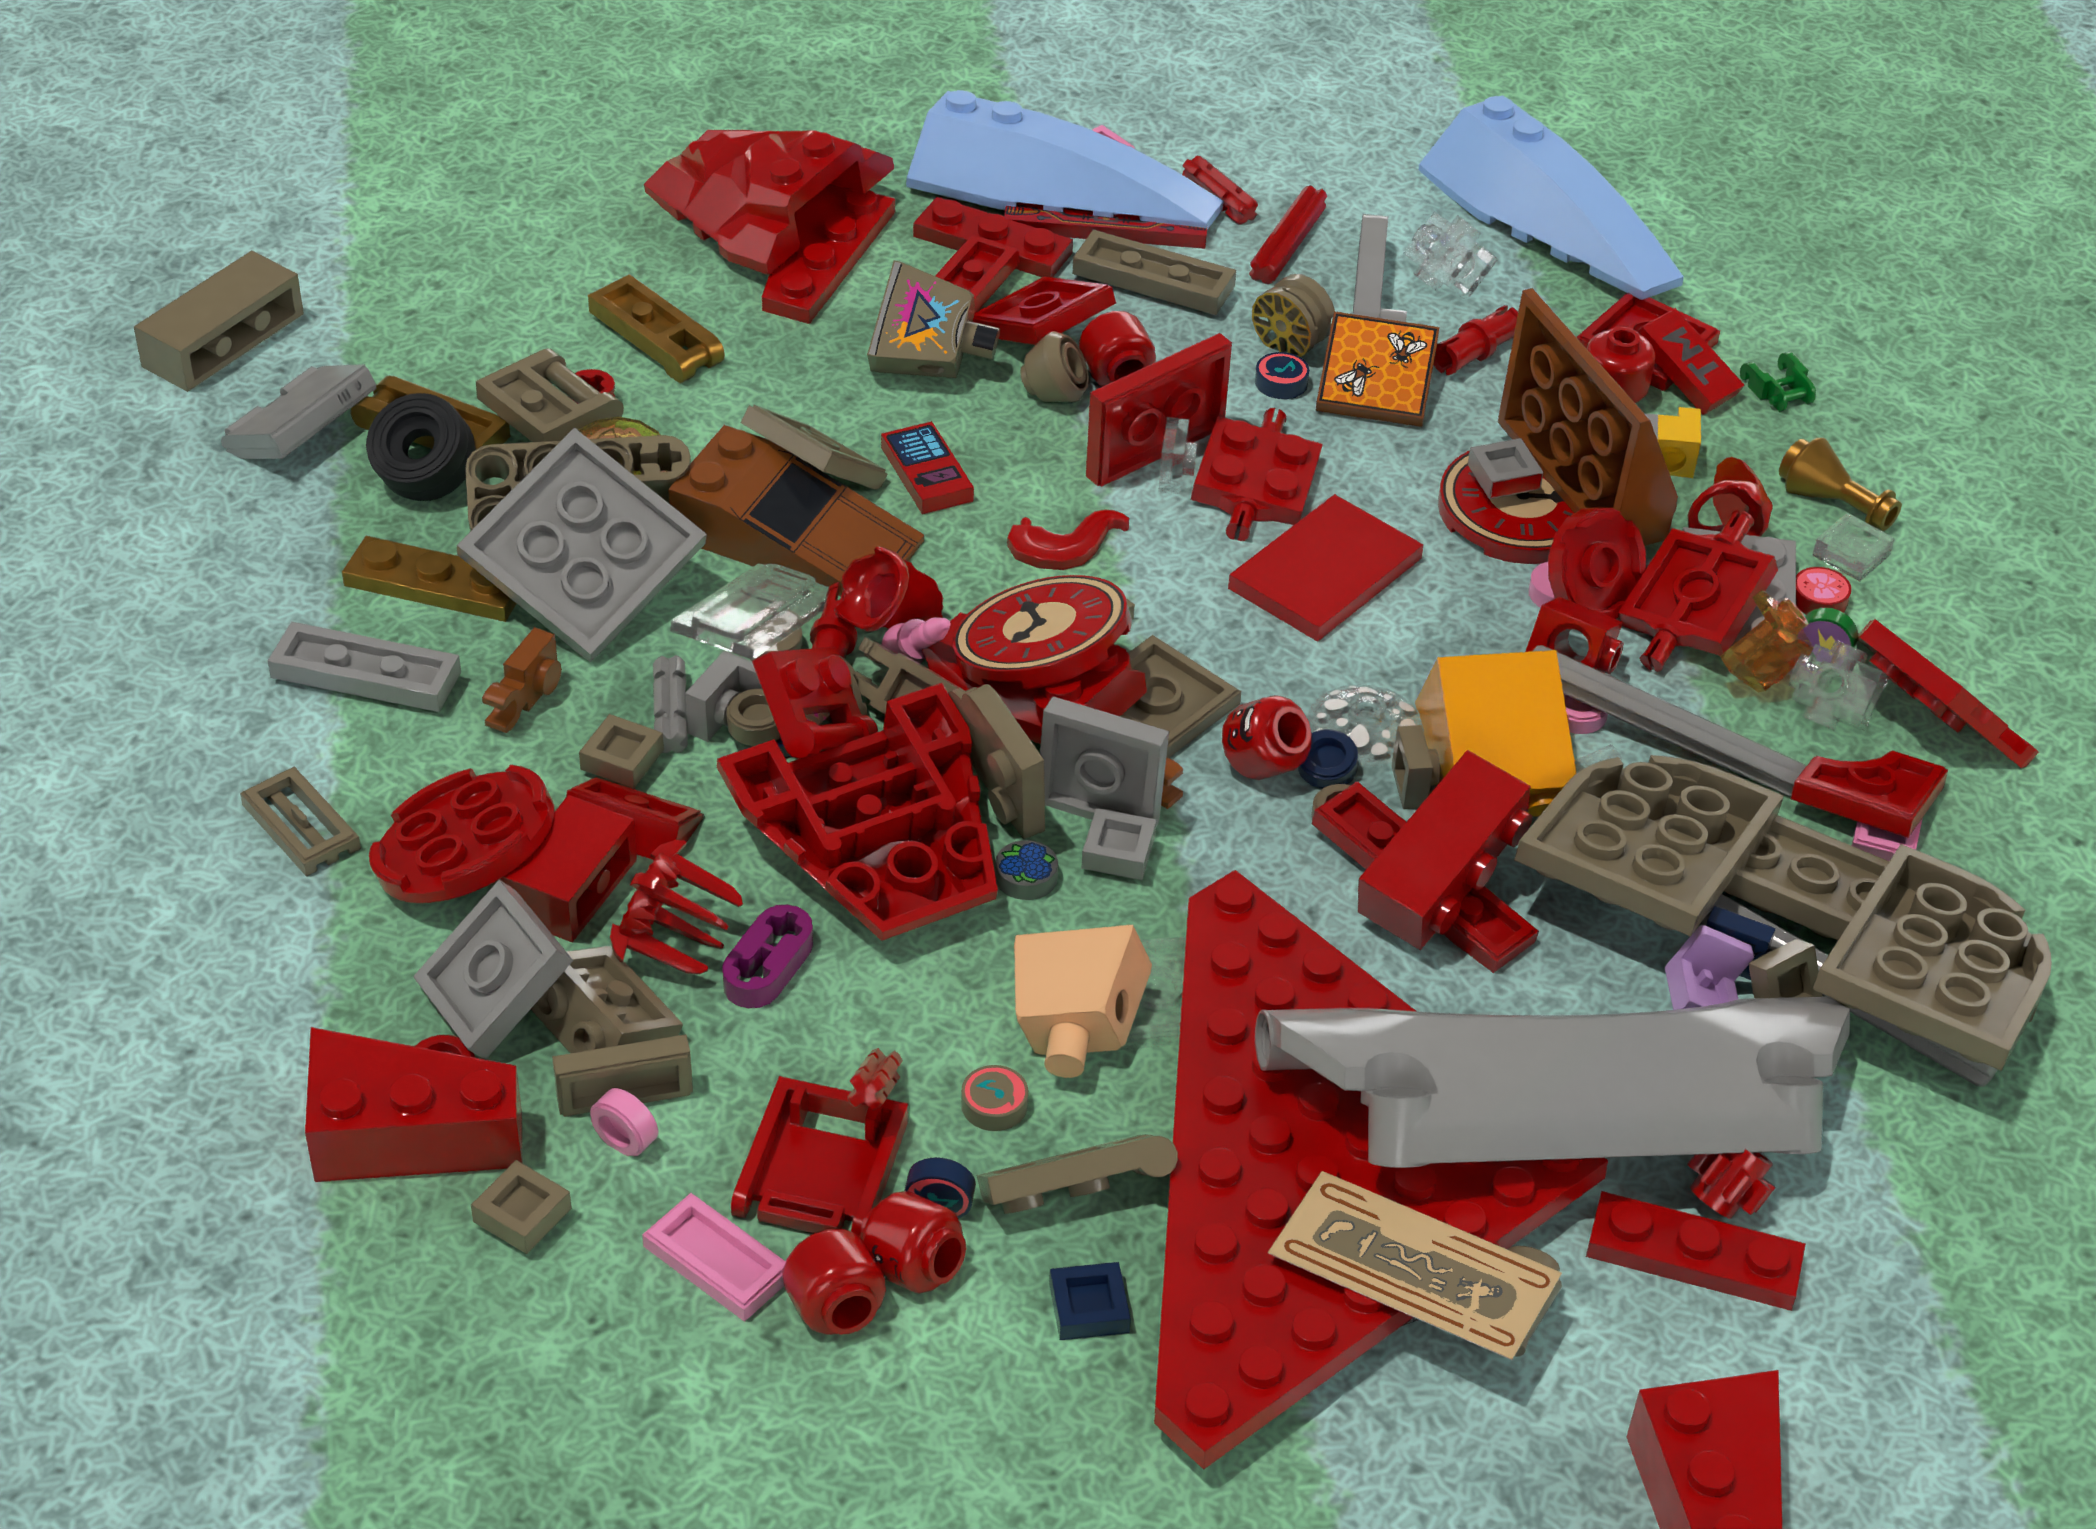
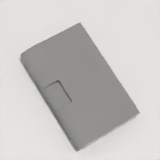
(299, 412)

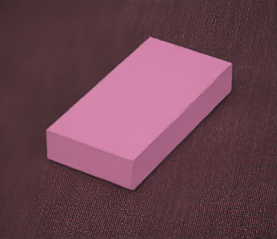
(716, 1256)

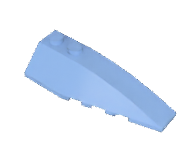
(1014, 155)
(1525, 175)

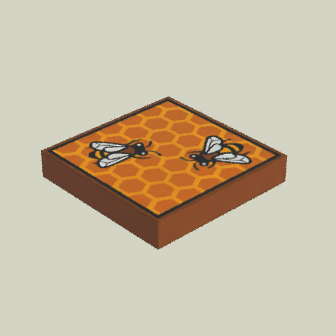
(1377, 369)

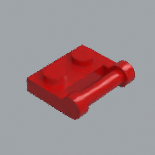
(806, 684)

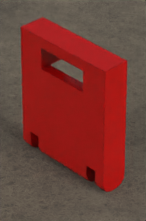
(812, 1175)

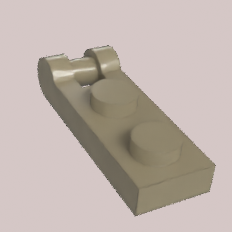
(1081, 1170)

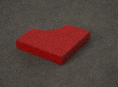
(1879, 792)

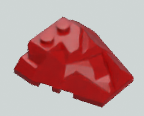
(752, 182)
(880, 818)

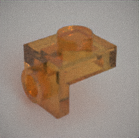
(1770, 647)

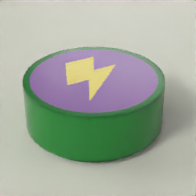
(1828, 626)

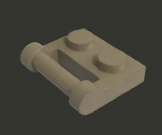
(538, 409)

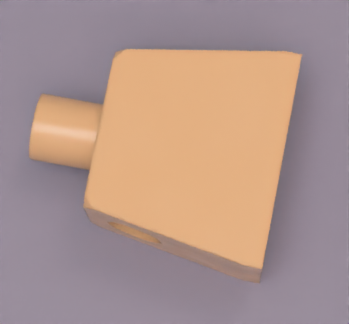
(1078, 992)

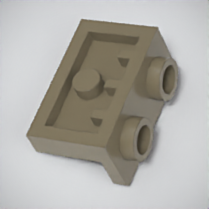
(603, 1004)

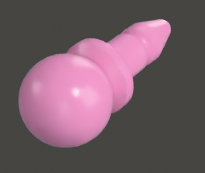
(915, 635)

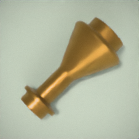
(1817, 472)

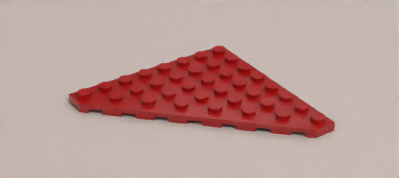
(1237, 1323)

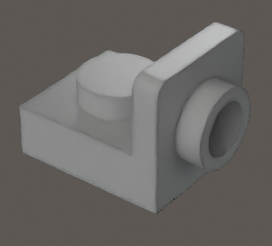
(713, 692)

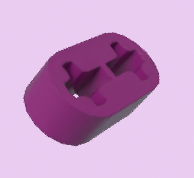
(758, 949)

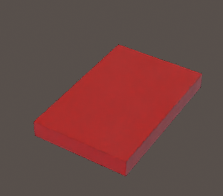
(1133, 411)
(1325, 567)

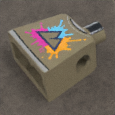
(926, 326)

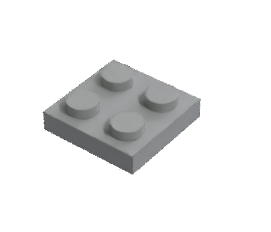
(1101, 761)
(492, 969)

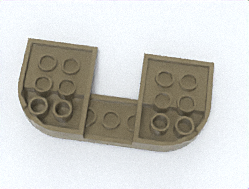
(1912, 932)

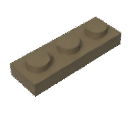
(1154, 272)

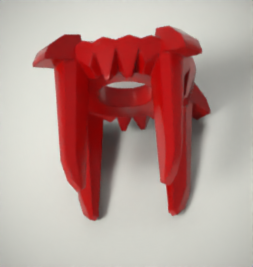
(646, 909)

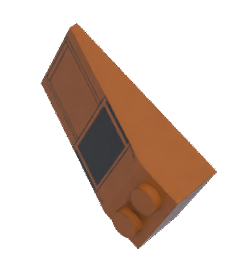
(781, 510)

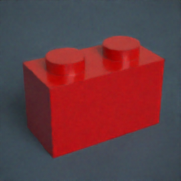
(575, 866)

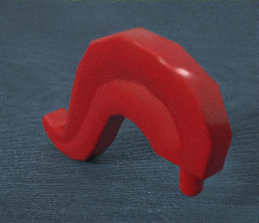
(1061, 552)

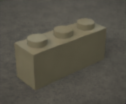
(218, 320)

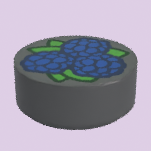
(1026, 870)

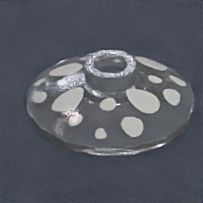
(1367, 716)

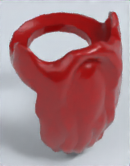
(1734, 488)
(887, 592)

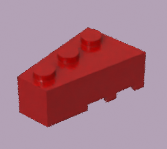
(406, 1110)
(1711, 1452)

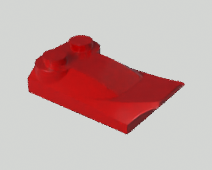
(1107, 687)

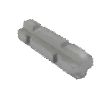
(669, 702)

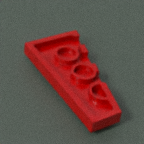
(832, 236)

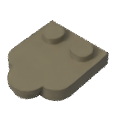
(1004, 759)

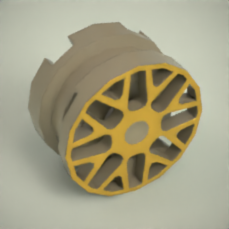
(1296, 312)

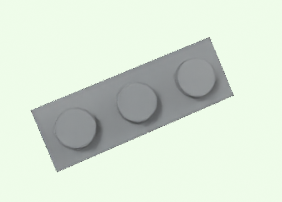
(364, 666)

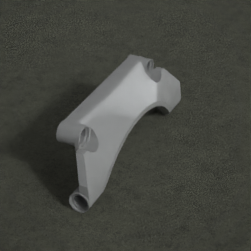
(1572, 1082)

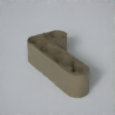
(516, 460)

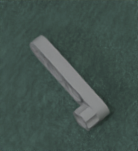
(1371, 270)

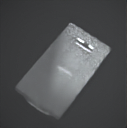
(754, 610)

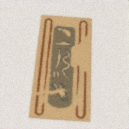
(1416, 1264)

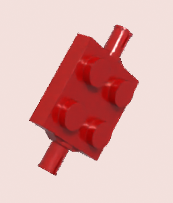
(1256, 472)
(1698, 591)

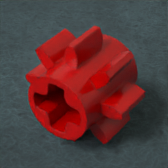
(1732, 1181)

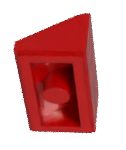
(654, 817)

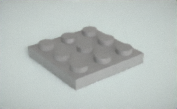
(581, 544)

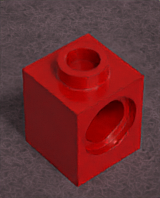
(1601, 631)

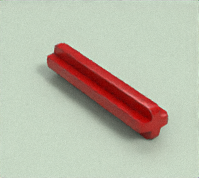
(1288, 235)

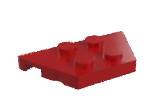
(1940, 692)

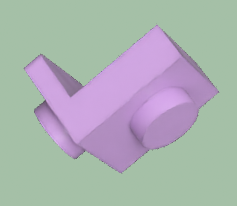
(1706, 969)

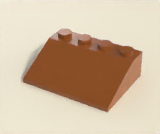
(1583, 425)

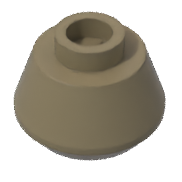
(1055, 369)

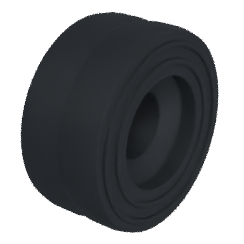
(403, 423)

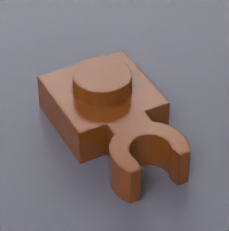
(528, 675)

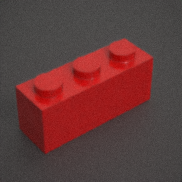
(1445, 850)

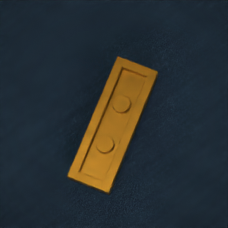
(424, 578)

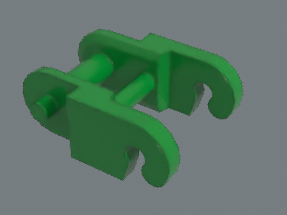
(1766, 387)

